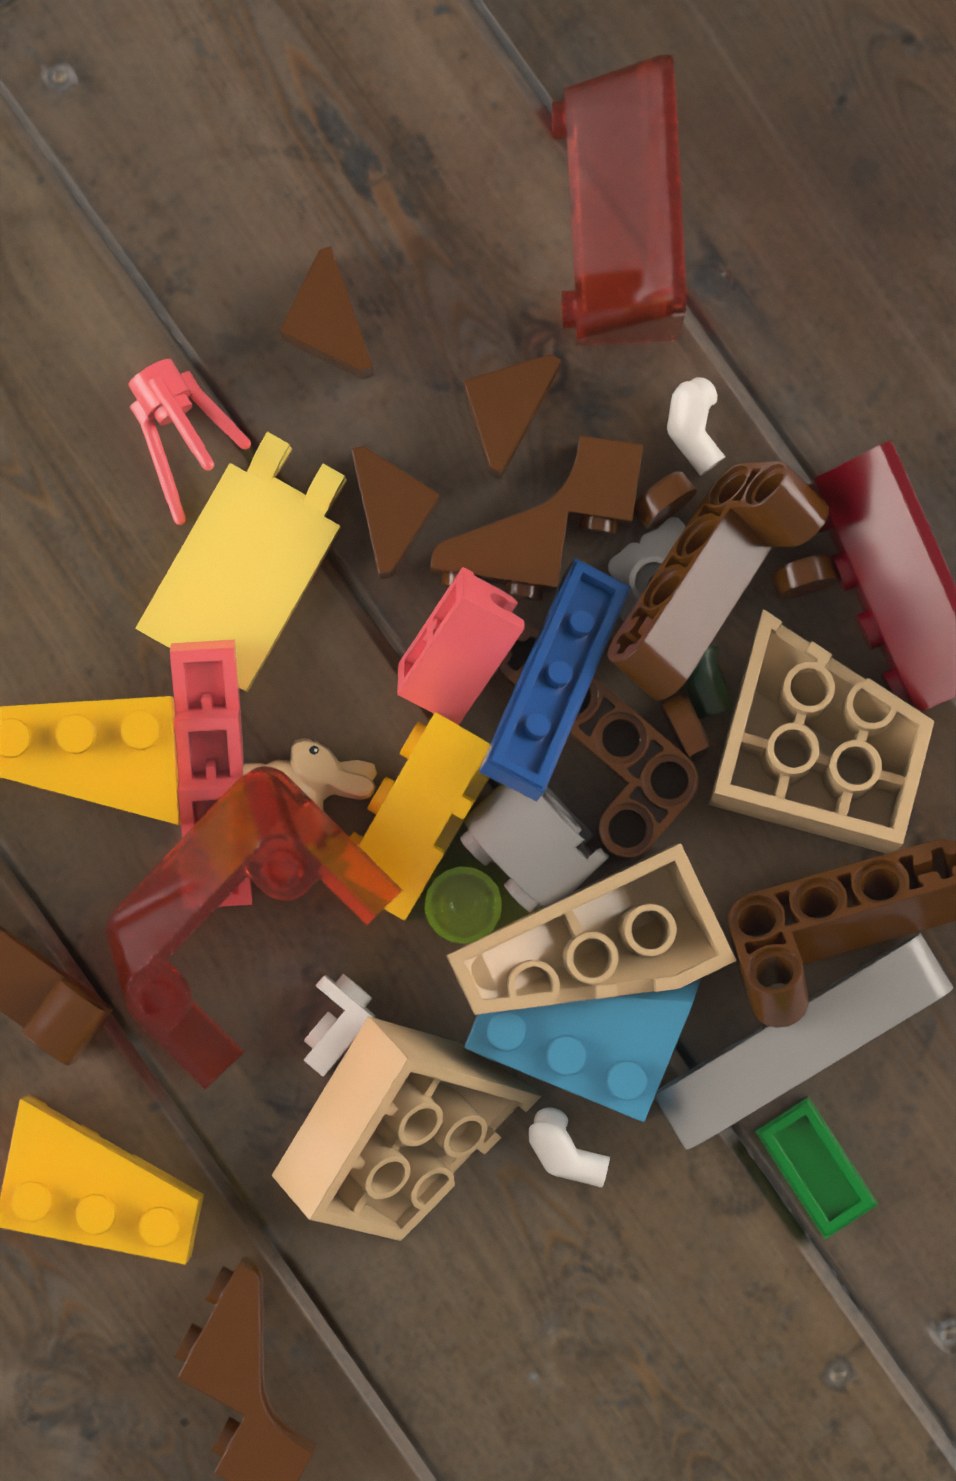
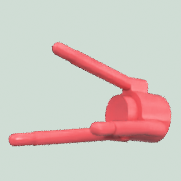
(164, 396)

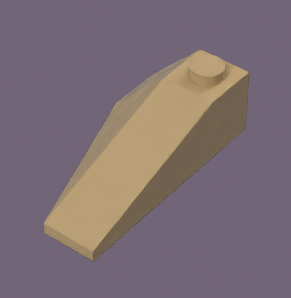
(609, 939)

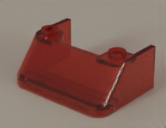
(255, 830)

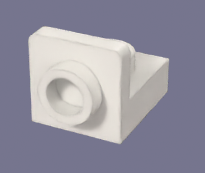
(333, 1035)

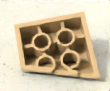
(820, 745)
(396, 1129)

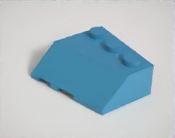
(593, 1047)

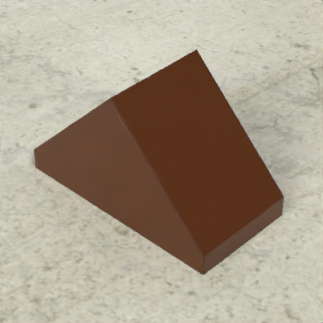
(325, 321)
(505, 406)
(394, 508)

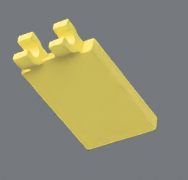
(247, 560)

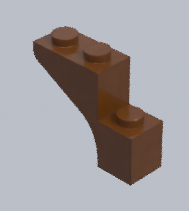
(528, 546)
(228, 1366)

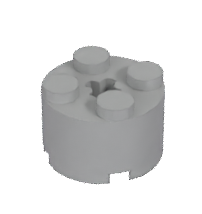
(533, 844)

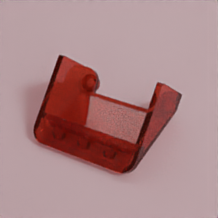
(624, 205)

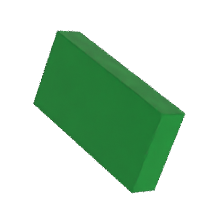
(816, 1167)

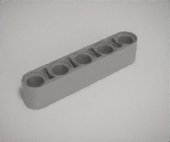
(780, 1058)

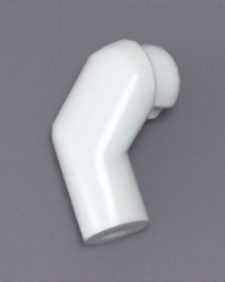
(688, 421)
(559, 1153)

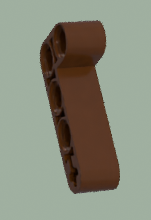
(709, 569)
(632, 769)
(920, 894)
(47, 1002)

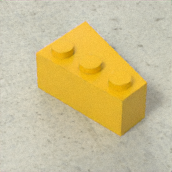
(97, 752)
(423, 806)
(92, 1193)

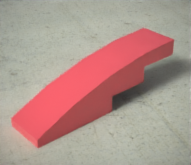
(207, 732)

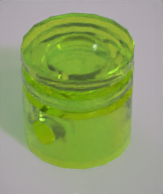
(463, 905)

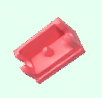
(459, 647)

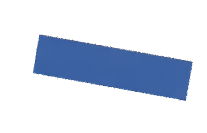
(555, 680)

